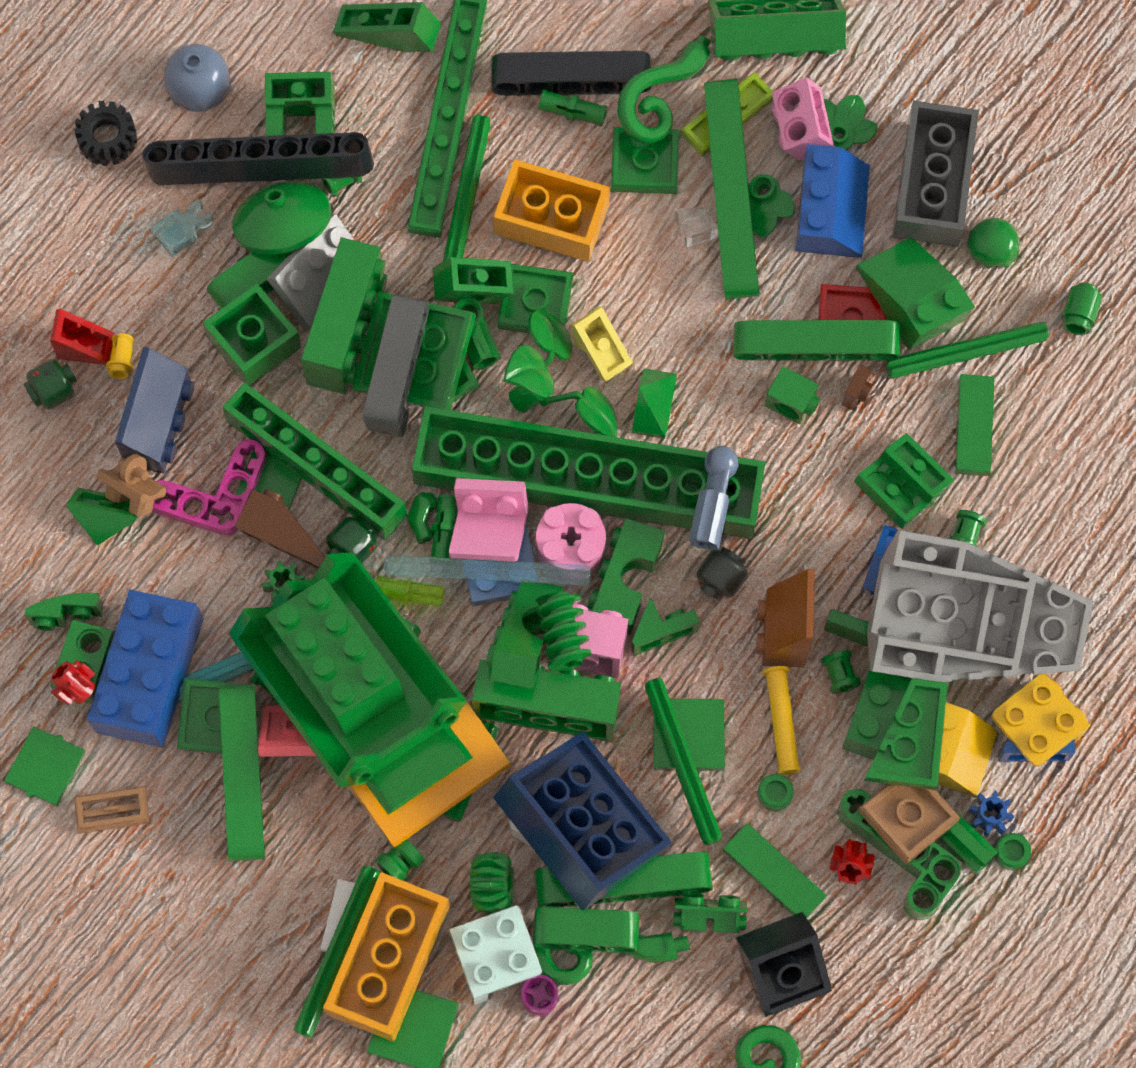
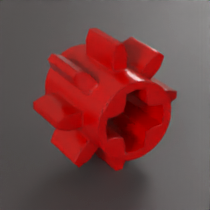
(72, 682)
(852, 862)

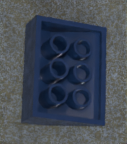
(581, 820)

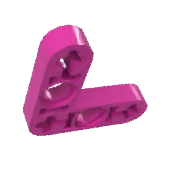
(224, 499)

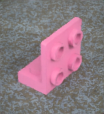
(489, 519)

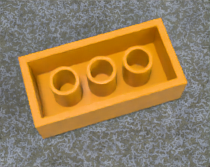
(387, 957)

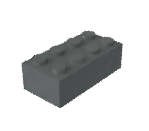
(935, 173)

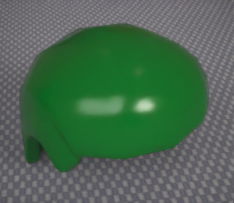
(994, 243)

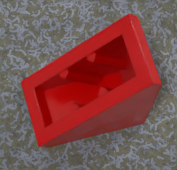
(79, 339)

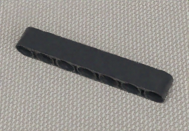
(258, 158)

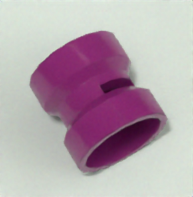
(540, 989)

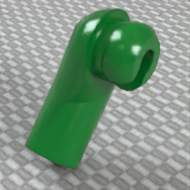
(418, 513)

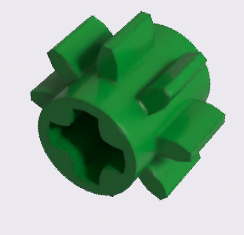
(282, 574)

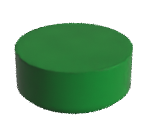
(775, 792)
(1012, 851)

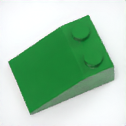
(915, 291)

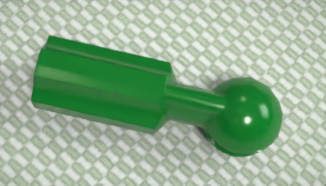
(968, 846)

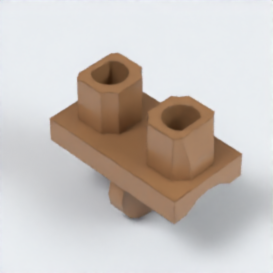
(132, 481)

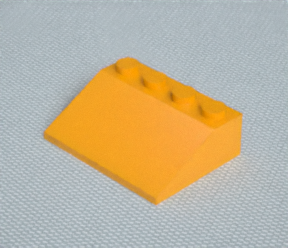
(427, 806)

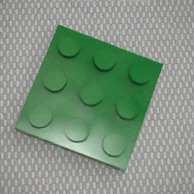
(439, 356)

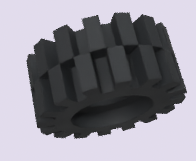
(105, 150)

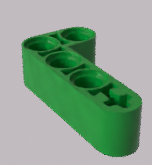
(920, 868)

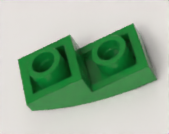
(54, 611)

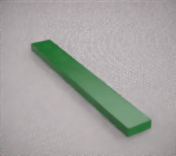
(447, 118)

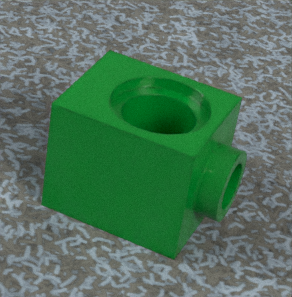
(792, 396)

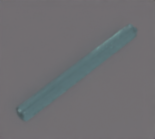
(487, 570)

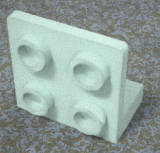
(495, 952)

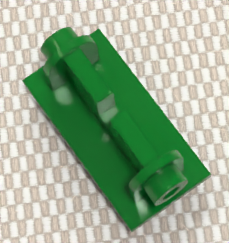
(723, 911)

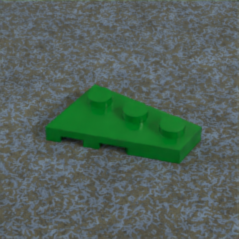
(914, 739)

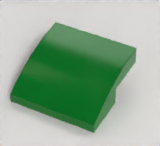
(904, 480)

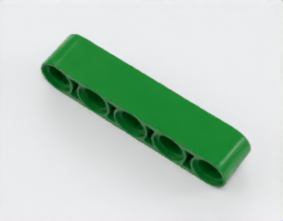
(816, 340)
(241, 773)
(659, 878)

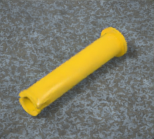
(782, 719)

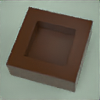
(858, 388)

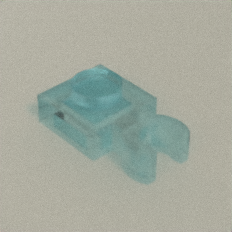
(178, 230)

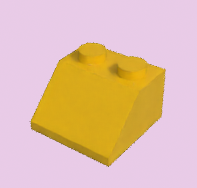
(964, 750)

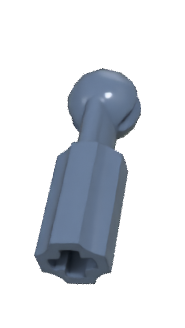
(713, 501)

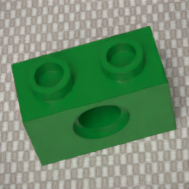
(472, 278)

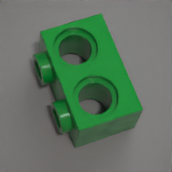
(78, 637)

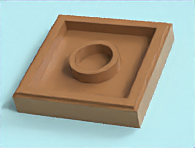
(908, 818)

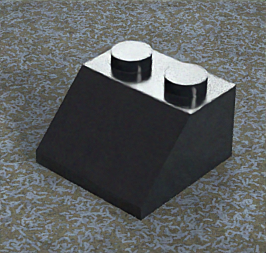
(784, 963)

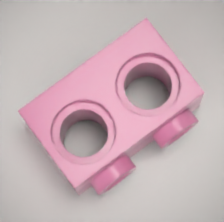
(807, 117)

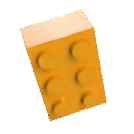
(551, 210)

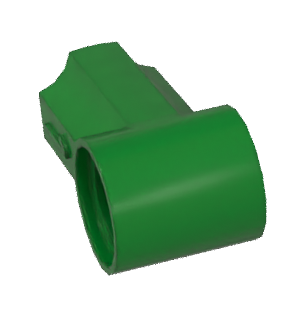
(481, 348)

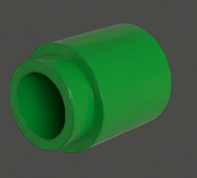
(1081, 308)

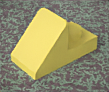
(601, 343)

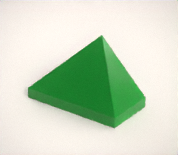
(654, 403)
(98, 514)

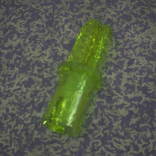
(411, 591)

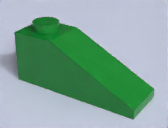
(389, 25)

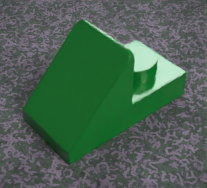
(655, 633)

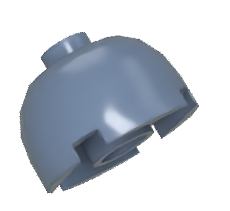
(196, 77)

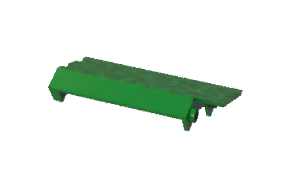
(400, 748)

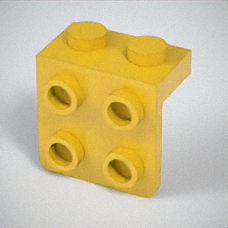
(1040, 720)

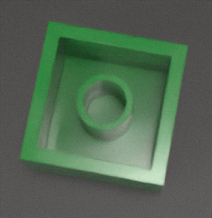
(252, 334)

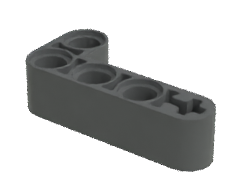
(395, 365)

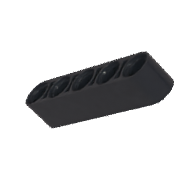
(565, 72)

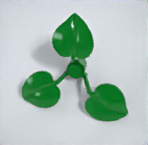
(535, 384)

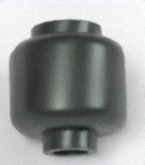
(722, 573)

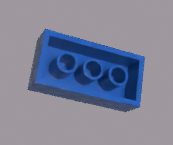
(145, 668)

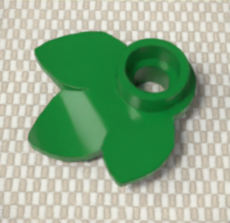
(849, 120)
(768, 207)

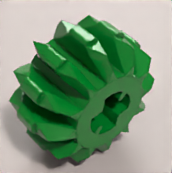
(491, 882)

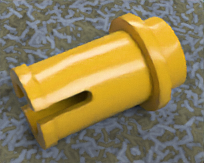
(120, 361)

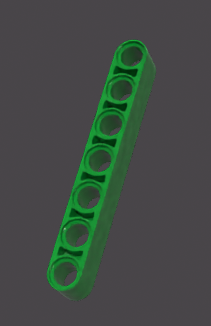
(731, 189)

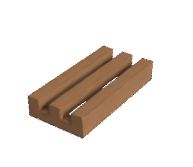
(142, 806)

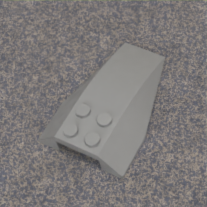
(969, 615)

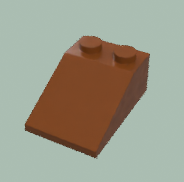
(787, 621)

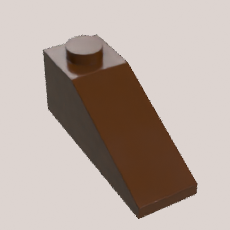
(275, 525)

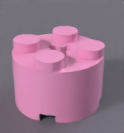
(571, 523)

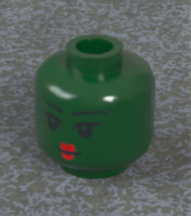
(50, 384)
(352, 537)

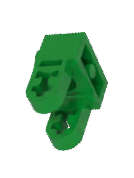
(299, 95)

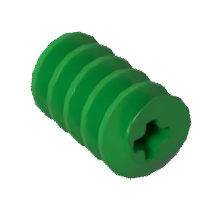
(562, 630)

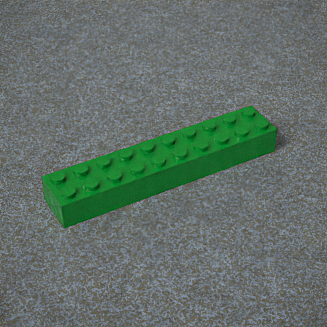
(581, 468)

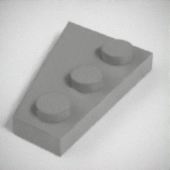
(305, 272)

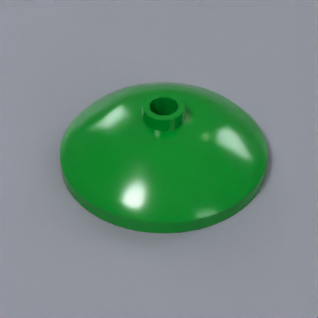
(281, 217)

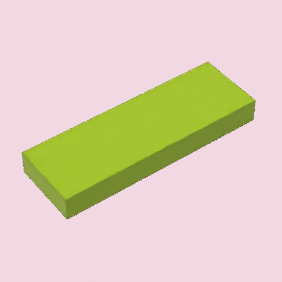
(753, 97)

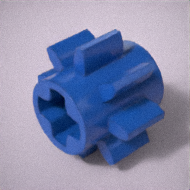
(990, 804)

